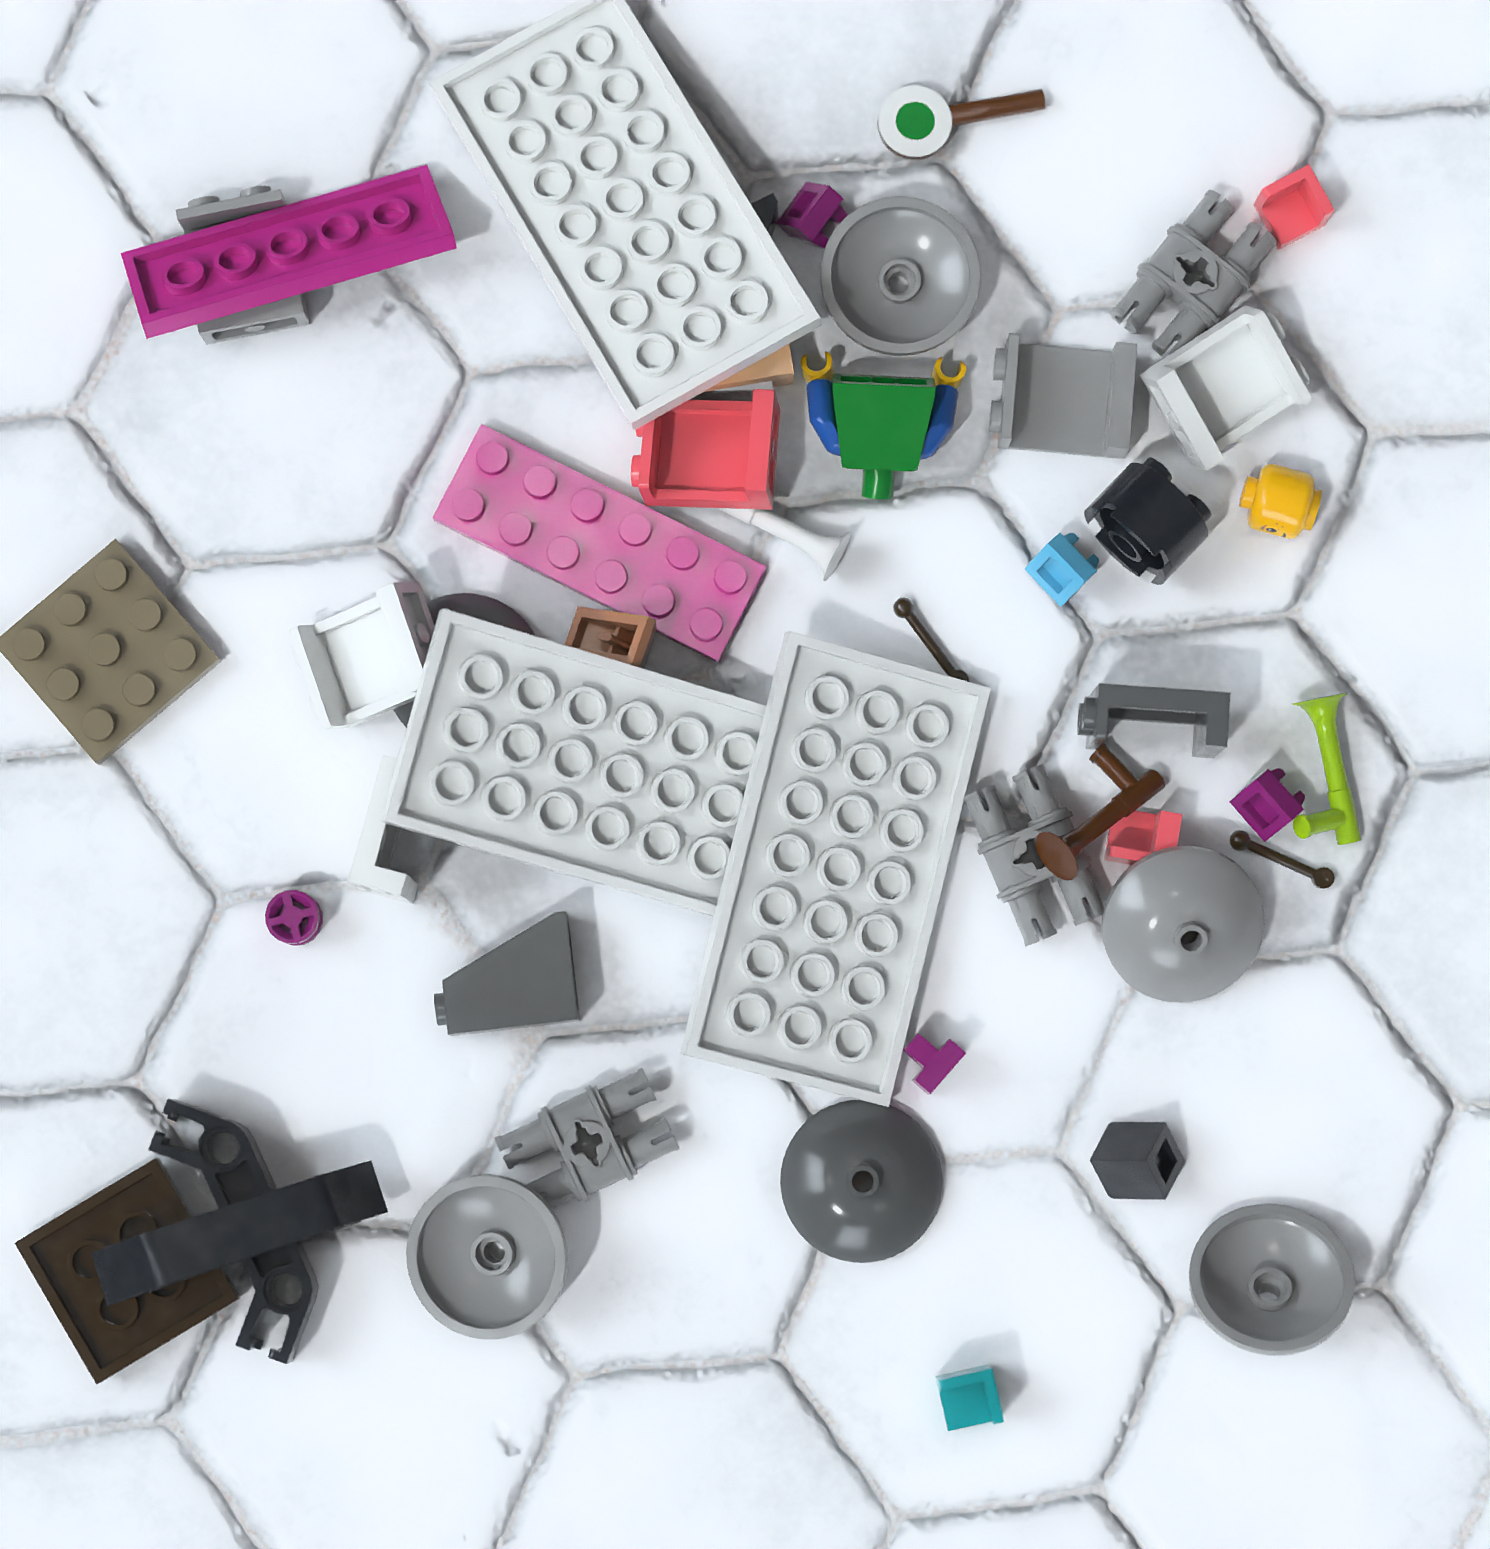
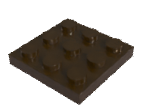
(65, 1271)

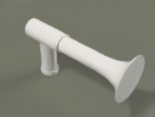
(823, 549)

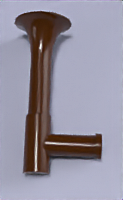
(1061, 852)

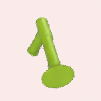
(1342, 811)

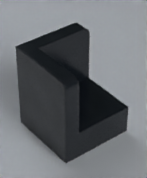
(1137, 1160)

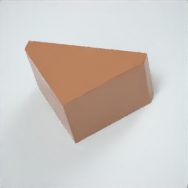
(613, 635)

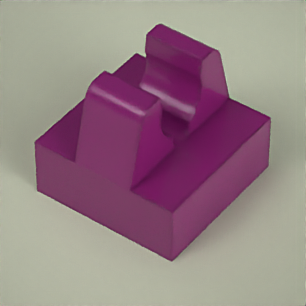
(810, 212)
(1268, 804)
(934, 1063)

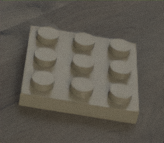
(107, 652)

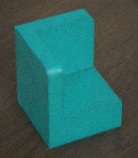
(969, 1398)

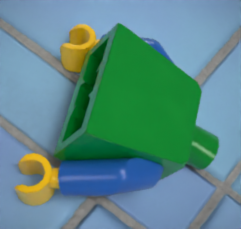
(881, 420)

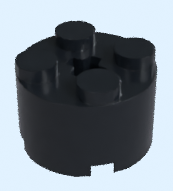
(1149, 520)

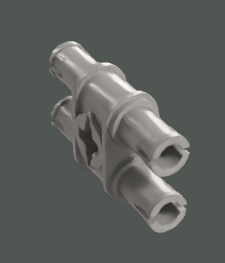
(1182, 253)
(1005, 845)
(595, 1112)

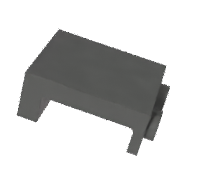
(1200, 708)

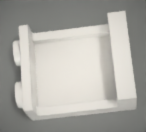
(1226, 384)
(365, 656)
(377, 845)

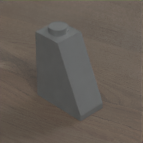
(515, 984)

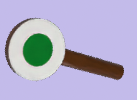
(918, 120)

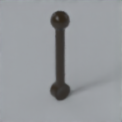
(904, 608)
(1320, 877)

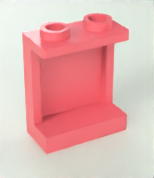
(710, 454)

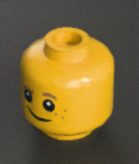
(1281, 501)

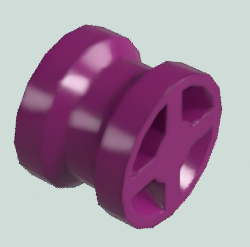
(282, 911)

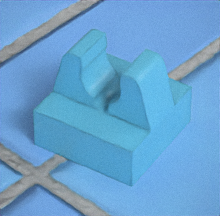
(1062, 568)

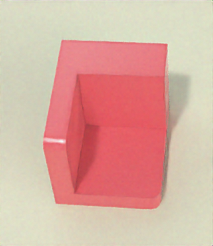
(1293, 206)
(1142, 835)

